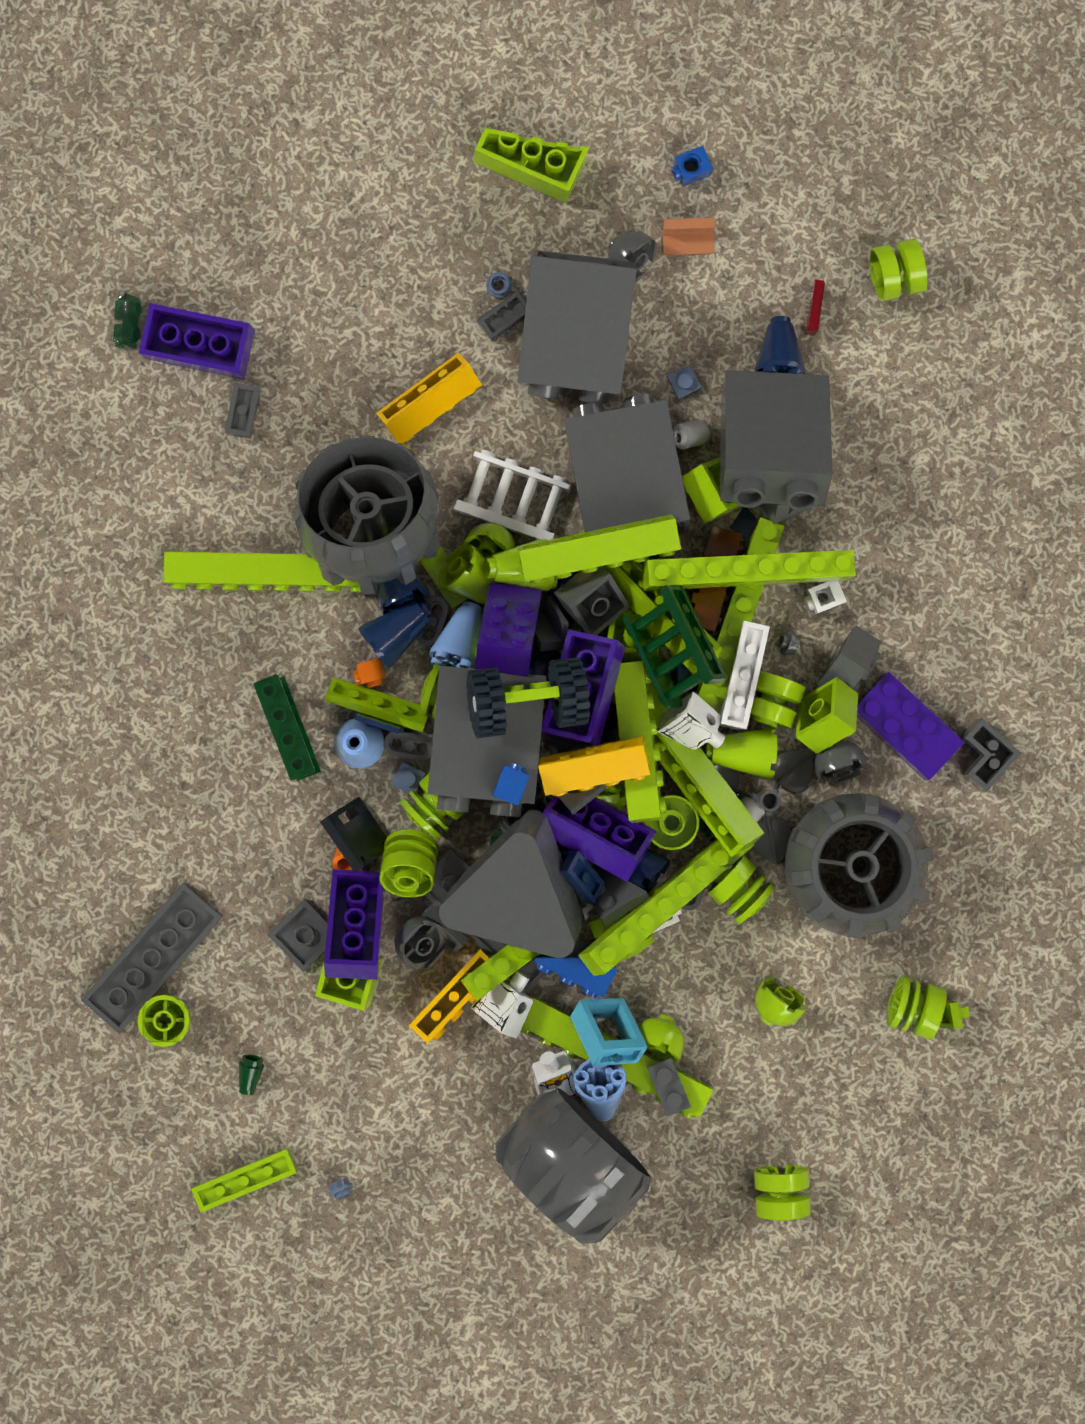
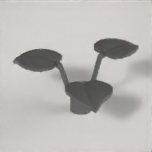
(794, 773)

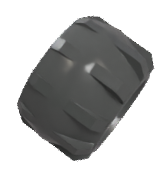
(356, 477)
(804, 857)
(571, 1166)

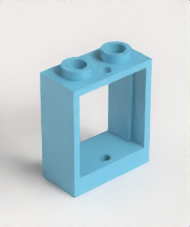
(613, 1051)

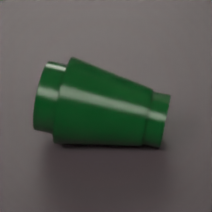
(249, 1073)

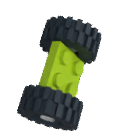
(565, 689)

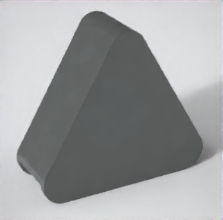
(518, 892)

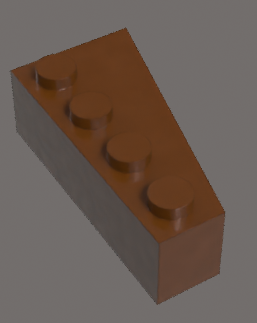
(709, 601)

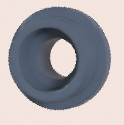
(502, 278)
(340, 1188)

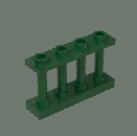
(694, 636)
(287, 727)

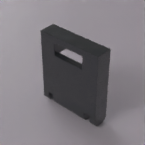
(358, 839)

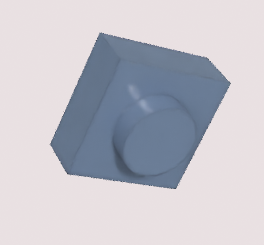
(684, 382)
(408, 778)

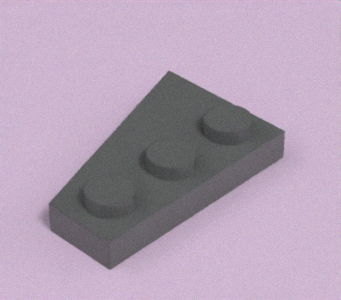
(616, 896)

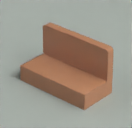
(688, 236)

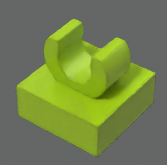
(953, 1015)

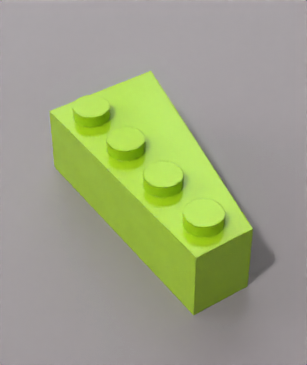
(532, 162)

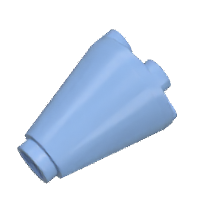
(459, 638)
(370, 745)
(600, 1088)

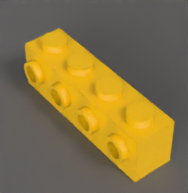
(429, 398)
(594, 766)
(447, 1003)

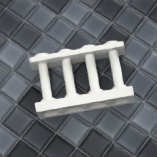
(493, 514)
(744, 676)

